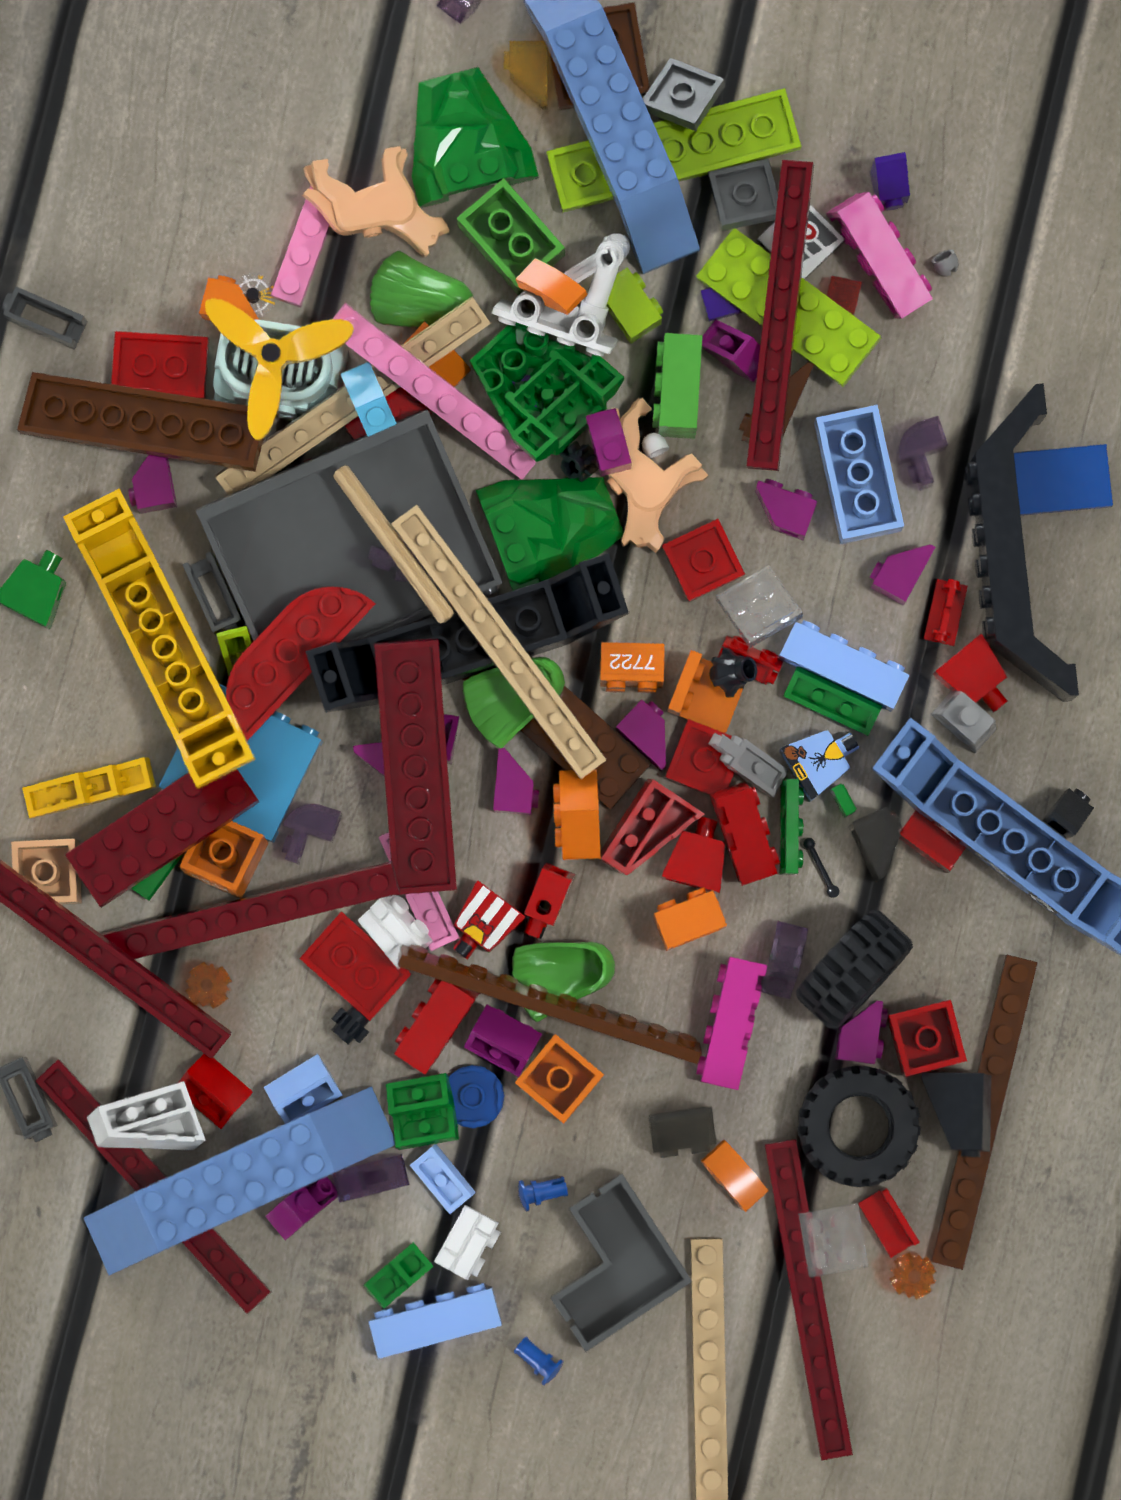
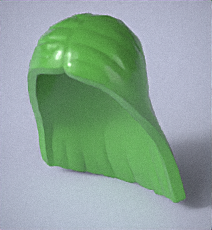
(412, 293)
(497, 707)
(563, 968)

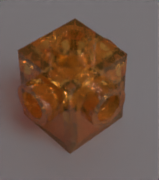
(220, 988)
(901, 1270)

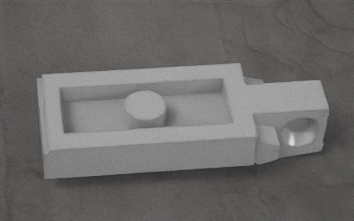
(750, 763)

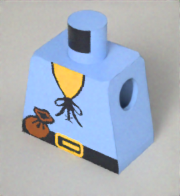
(818, 760)

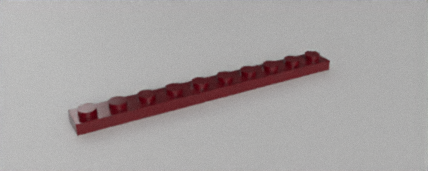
(780, 315)
(256, 911)
(110, 962)
(142, 1172)
(808, 1304)

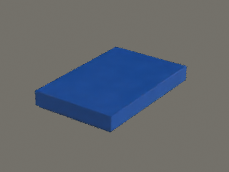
(1063, 479)

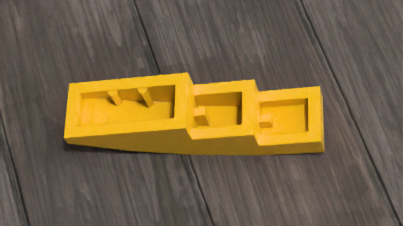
(89, 787)

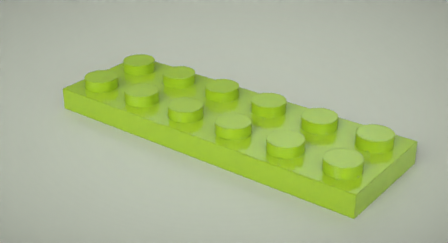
(823, 331)

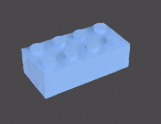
(859, 474)

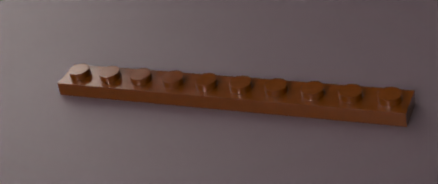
(538, 999)
(997, 1061)

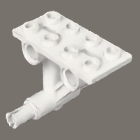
(570, 328)

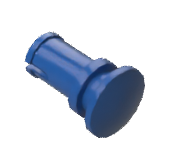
(541, 1191)
(538, 1360)

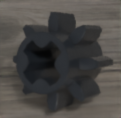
(578, 461)
(350, 1025)

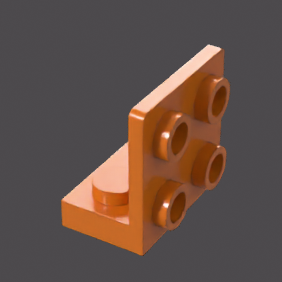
(699, 699)

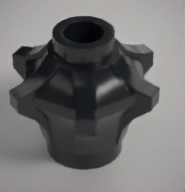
(732, 671)

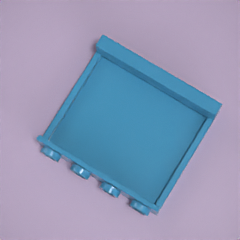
(274, 776)

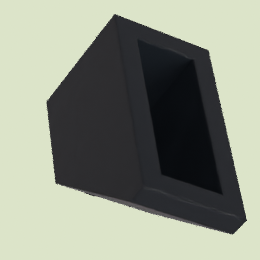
(1069, 813)

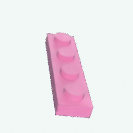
(301, 256)
(430, 910)

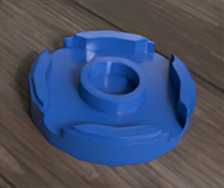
(476, 1096)

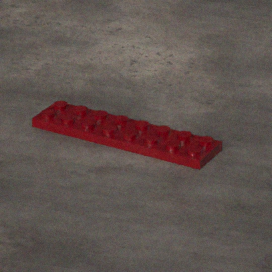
(415, 765)

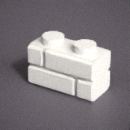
(394, 926)
(467, 1242)

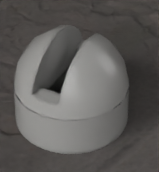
(945, 262)

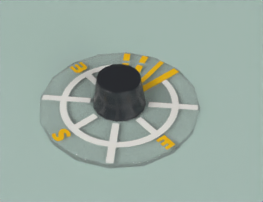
(258, 292)

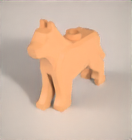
(377, 207)
(648, 485)

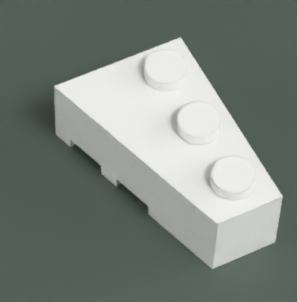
(149, 1121)

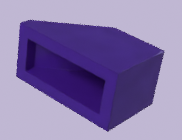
(891, 180)

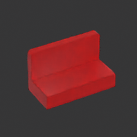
(931, 842)
(215, 1090)
(888, 1222)

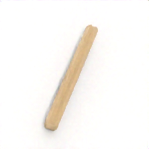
(393, 544)

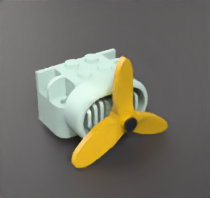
(275, 364)

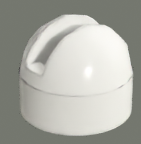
(654, 445)

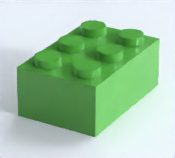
(509, 233)
(677, 385)

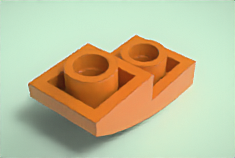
(552, 285)
(734, 1175)

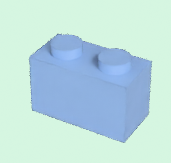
(303, 1090)

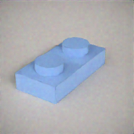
(442, 1178)

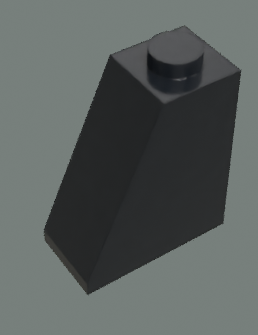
(963, 1109)

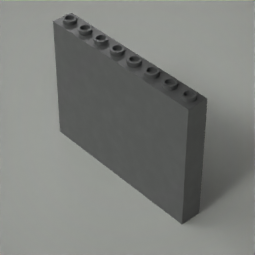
(307, 534)

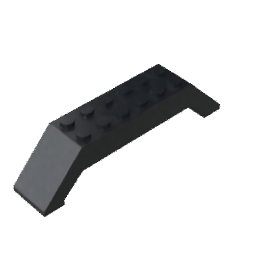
(1002, 552)
(537, 615)

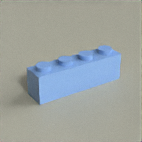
(844, 665)
(434, 1322)

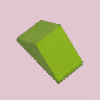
(233, 644)

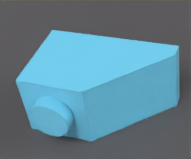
(368, 399)

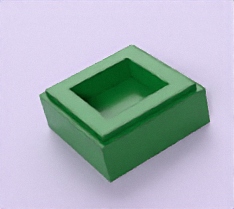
(843, 800)

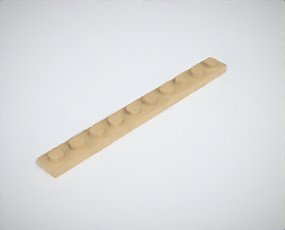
(338, 407)
(498, 641)
(709, 1369)

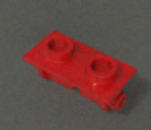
(945, 612)
(765, 659)

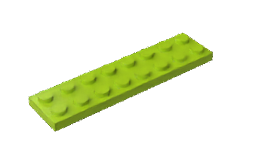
(725, 138)

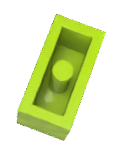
(631, 306)

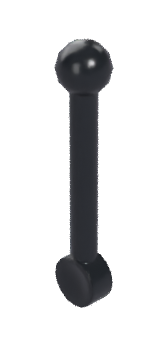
(832, 891)

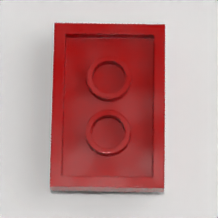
(161, 362)
(355, 966)

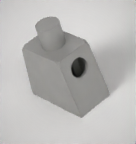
(965, 719)

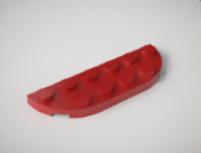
(277, 657)

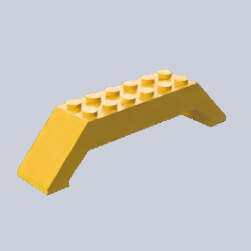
(160, 638)

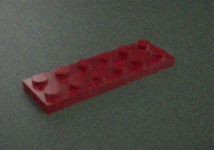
(158, 833)

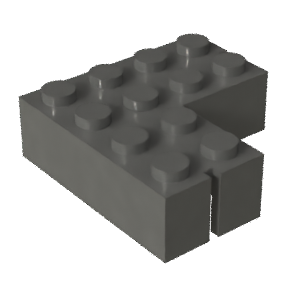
(635, 1269)

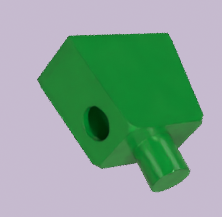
(35, 589)

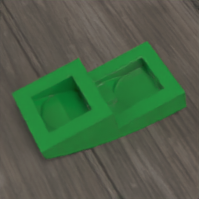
(398, 1275)

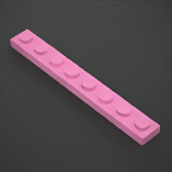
(435, 392)

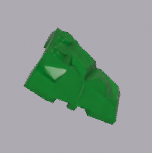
(465, 139)
(561, 382)
(548, 525)

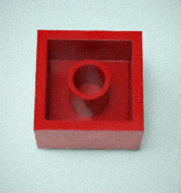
(926, 1038)

